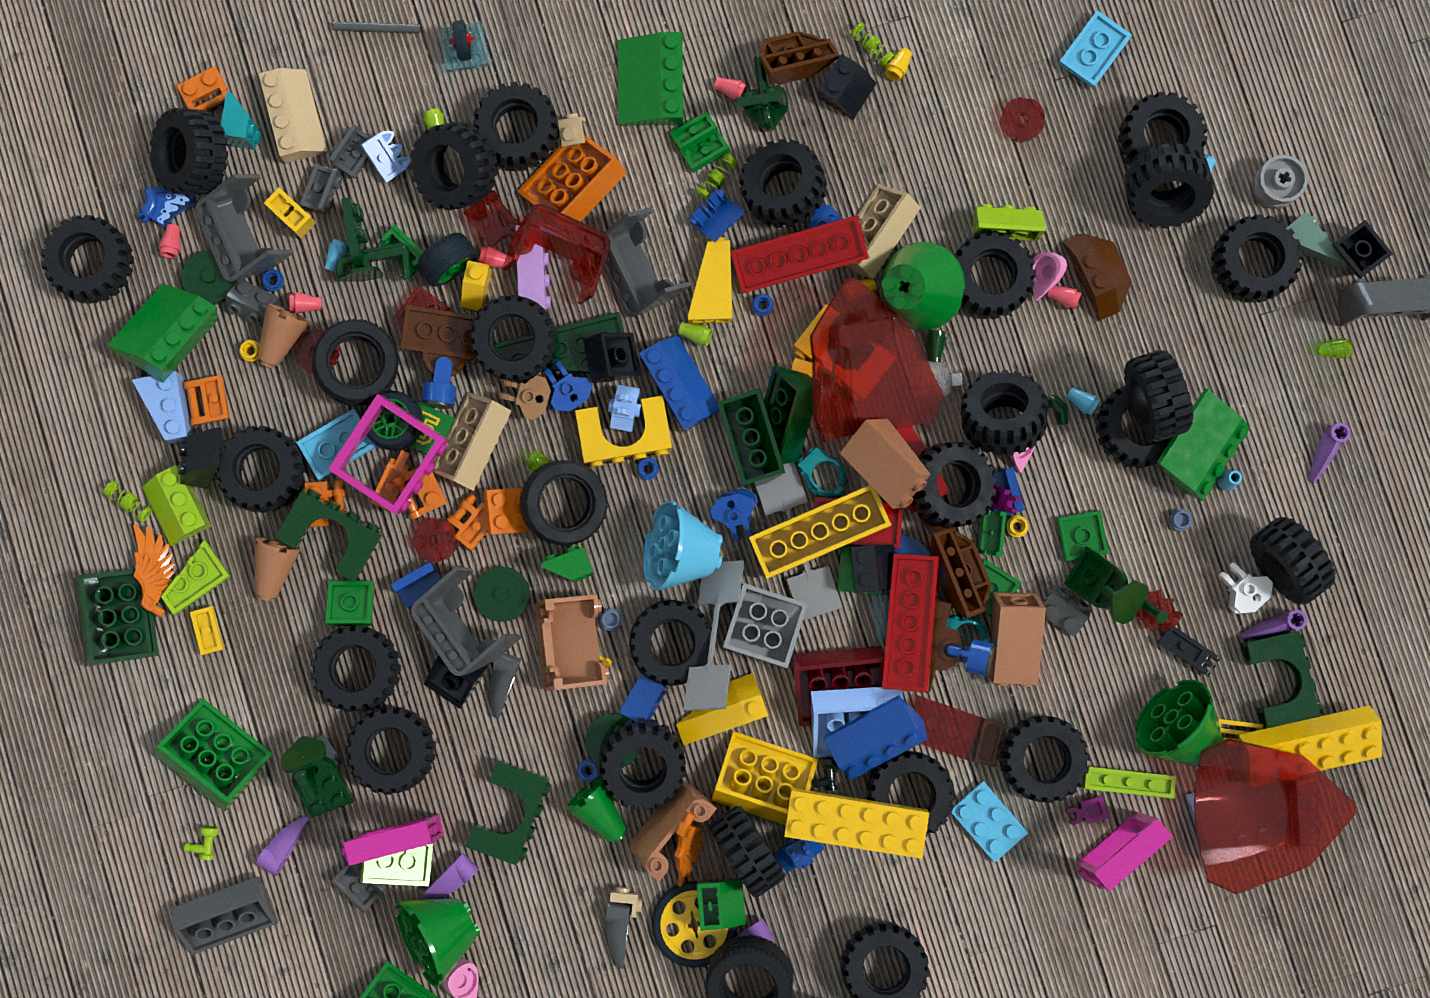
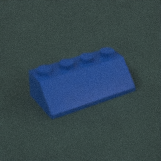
(680, 382)
(876, 737)

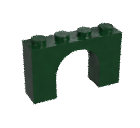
(361, 536)
(1289, 649)
(531, 789)

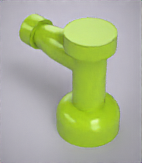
(206, 849)

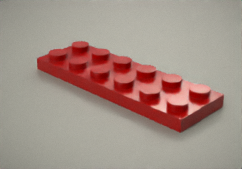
(800, 254)
(910, 623)

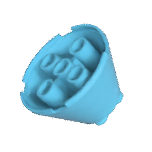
(679, 548)

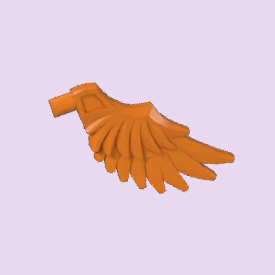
(152, 569)
(688, 846)

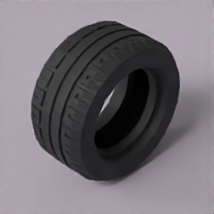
(355, 330)
(595, 507)
(752, 951)

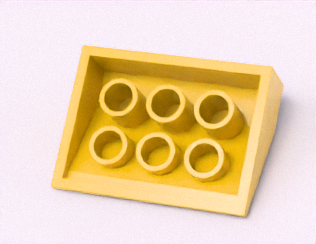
(761, 777)

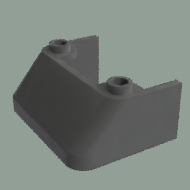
(229, 234)
(630, 269)
(1384, 299)
(447, 632)

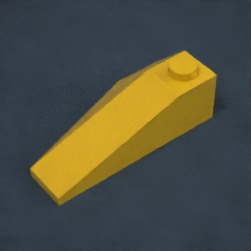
(742, 707)

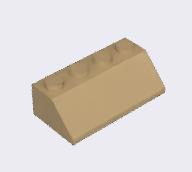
(293, 114)
(883, 224)
(471, 440)

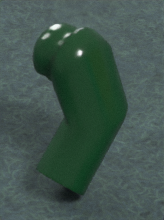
(1060, 407)

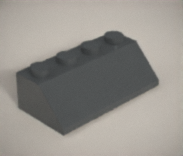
(224, 915)

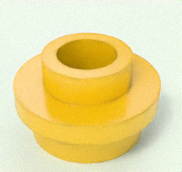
(244, 350)
(1023, 523)

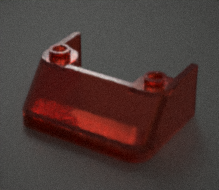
(566, 237)

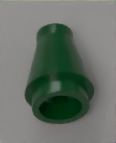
(935, 344)

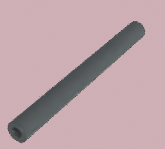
(376, 27)

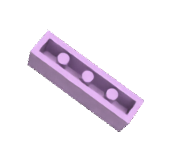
(533, 276)

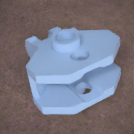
(624, 408)

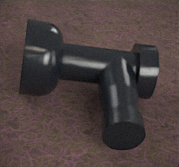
(829, 781)

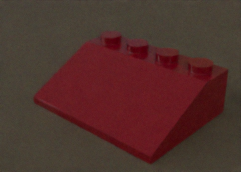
(834, 671)

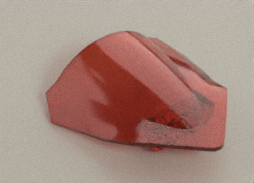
(868, 366)
(1263, 813)

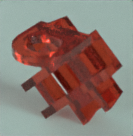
(1164, 605)

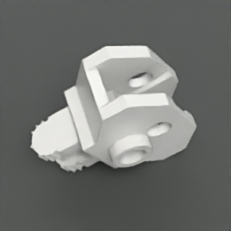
(1244, 589)

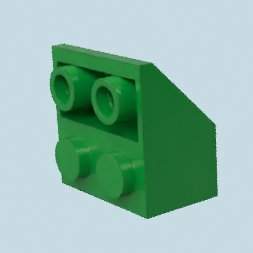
(572, 566)
(720, 903)

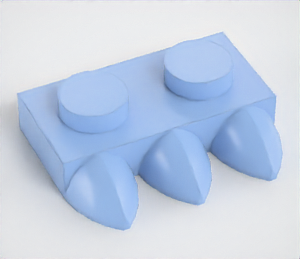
(384, 156)

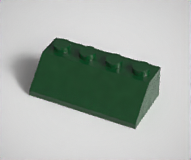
(789, 410)
(751, 438)

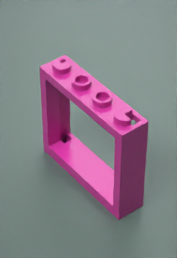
(358, 435)
(393, 840)
(1123, 851)

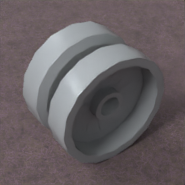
(1279, 182)

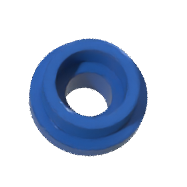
(268, 275)
(762, 298)
(640, 468)
(581, 773)

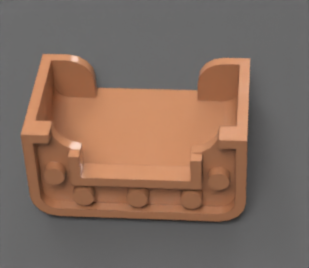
(569, 642)
(662, 824)

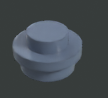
(1180, 520)
(611, 619)

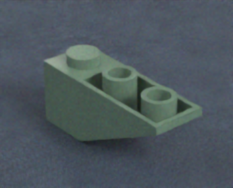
(1314, 241)

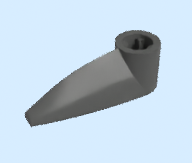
(502, 678)
(617, 930)

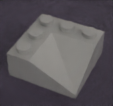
(765, 625)

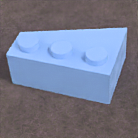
(167, 405)

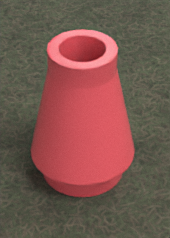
(730, 87)
(170, 242)
(492, 257)
(1065, 296)
(304, 303)

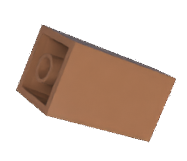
(886, 462)
(1017, 638)

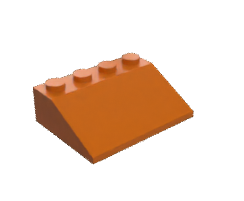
(574, 179)

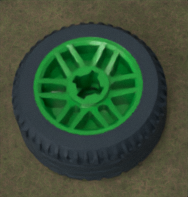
(446, 259)
(400, 433)

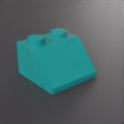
(238, 125)

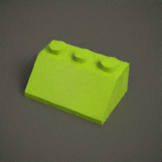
(1023, 224)
(175, 506)

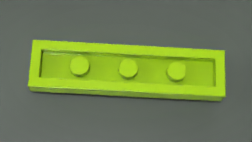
(1130, 782)

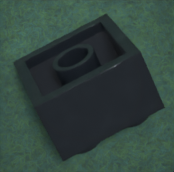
(846, 87)
(1362, 249)
(611, 357)
(200, 458)
(872, 567)
(452, 687)

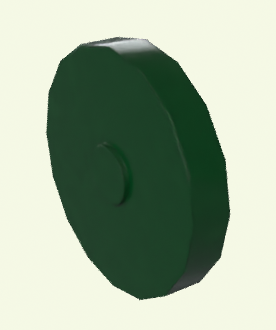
(204, 278)
(502, 594)
(600, 729)

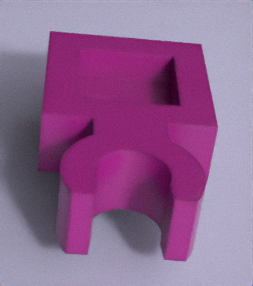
(1003, 499)
(1090, 809)

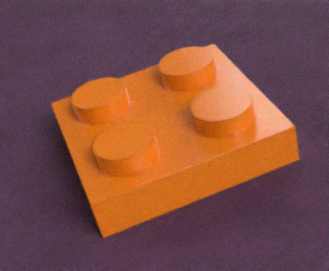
(504, 511)

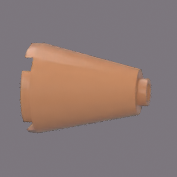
(279, 334)
(272, 566)

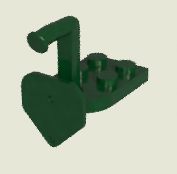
(764, 104)
(361, 256)
(1095, 581)
(321, 786)

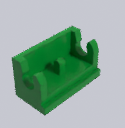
(396, 236)
(991, 533)

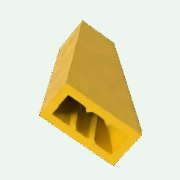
(713, 288)

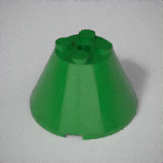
(923, 285)
(1178, 723)
(436, 934)

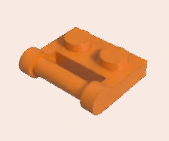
(202, 86)
(213, 399)
(430, 493)

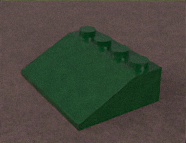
(112, 618)

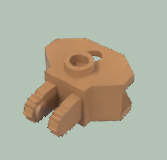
(526, 395)

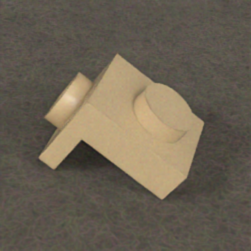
(571, 130)
(623, 895)

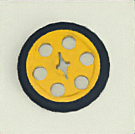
(671, 945)

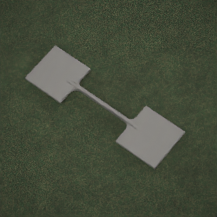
(811, 586)
(709, 683)

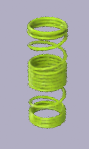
(872, 44)
(717, 177)
(127, 501)

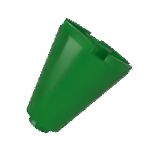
(598, 812)

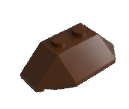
(796, 56)
(1099, 272)
(961, 572)

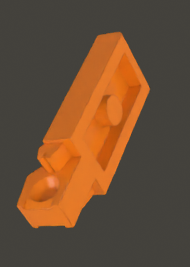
(393, 469)

